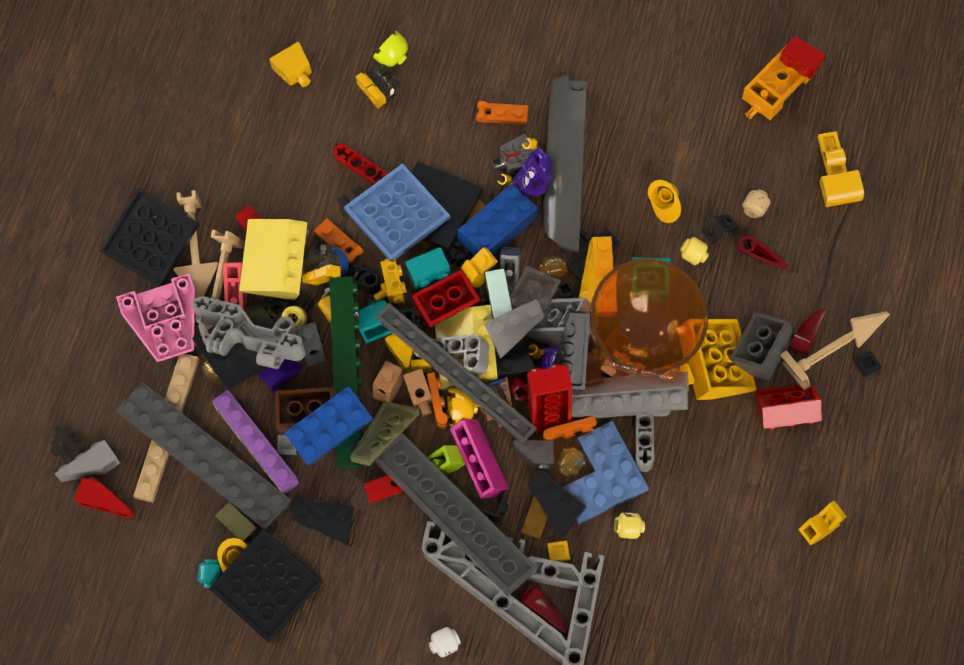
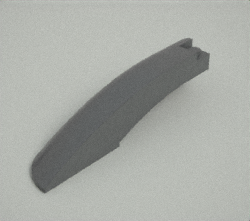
(566, 153)

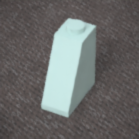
(498, 292)

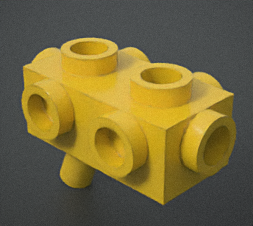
(392, 287)

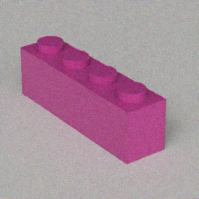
(479, 458)

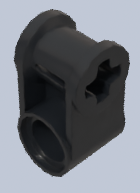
(362, 277)

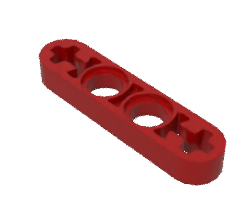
(360, 170)

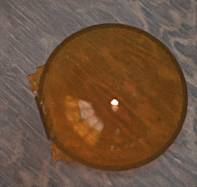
(648, 318)

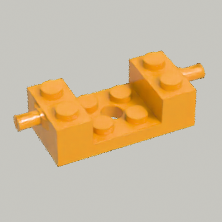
(768, 92)

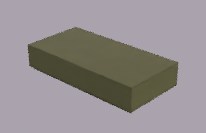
(236, 522)

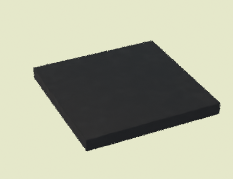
(454, 195)
(149, 237)
(239, 362)
(265, 585)

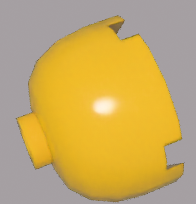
(459, 406)

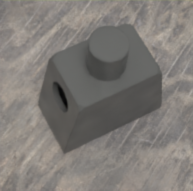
(311, 342)

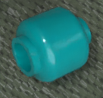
(209, 572)

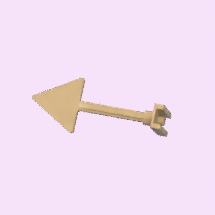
(227, 243)
(200, 273)
(862, 329)

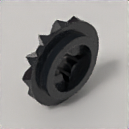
(458, 260)

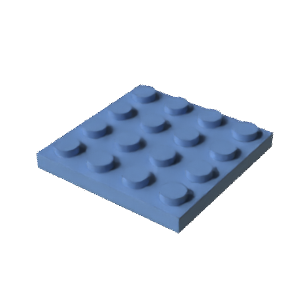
(396, 212)

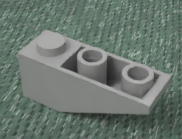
(92, 463)

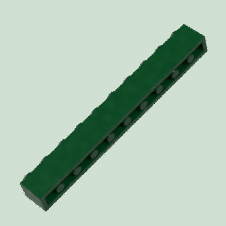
(345, 355)

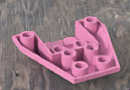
(163, 317)

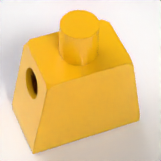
(292, 65)

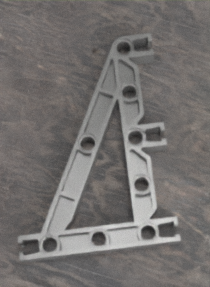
(466, 573)

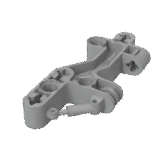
(235, 327)

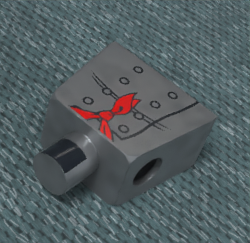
(512, 155)

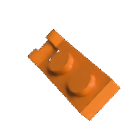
(502, 113)
(334, 236)
(437, 401)
(567, 430)

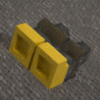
(376, 85)
(321, 265)

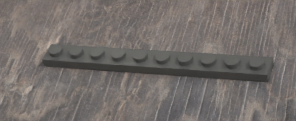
(456, 373)

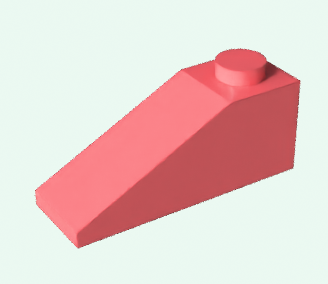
(232, 278)

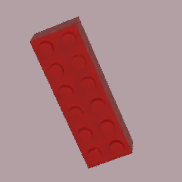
(549, 397)

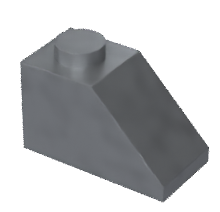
(511, 264)
(536, 453)

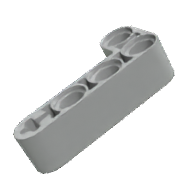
(467, 351)
(645, 432)

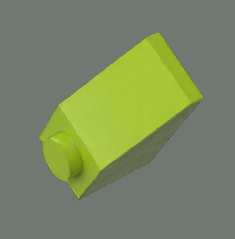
(447, 459)

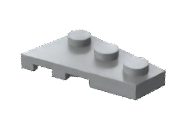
(513, 326)

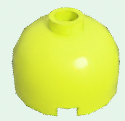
(392, 50)

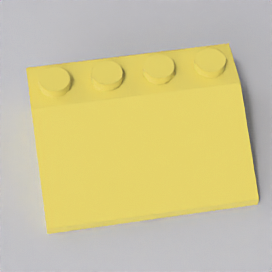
(273, 258)
(466, 323)

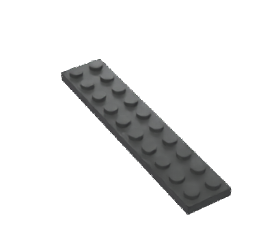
(204, 456)
(455, 515)

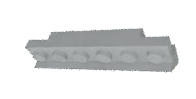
(631, 396)

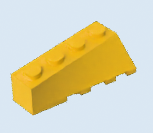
(597, 265)

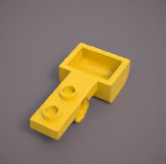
(839, 185)

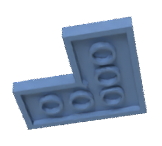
(614, 474)

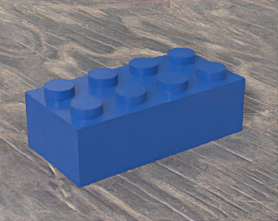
(498, 222)
(328, 426)

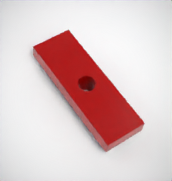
(381, 489)

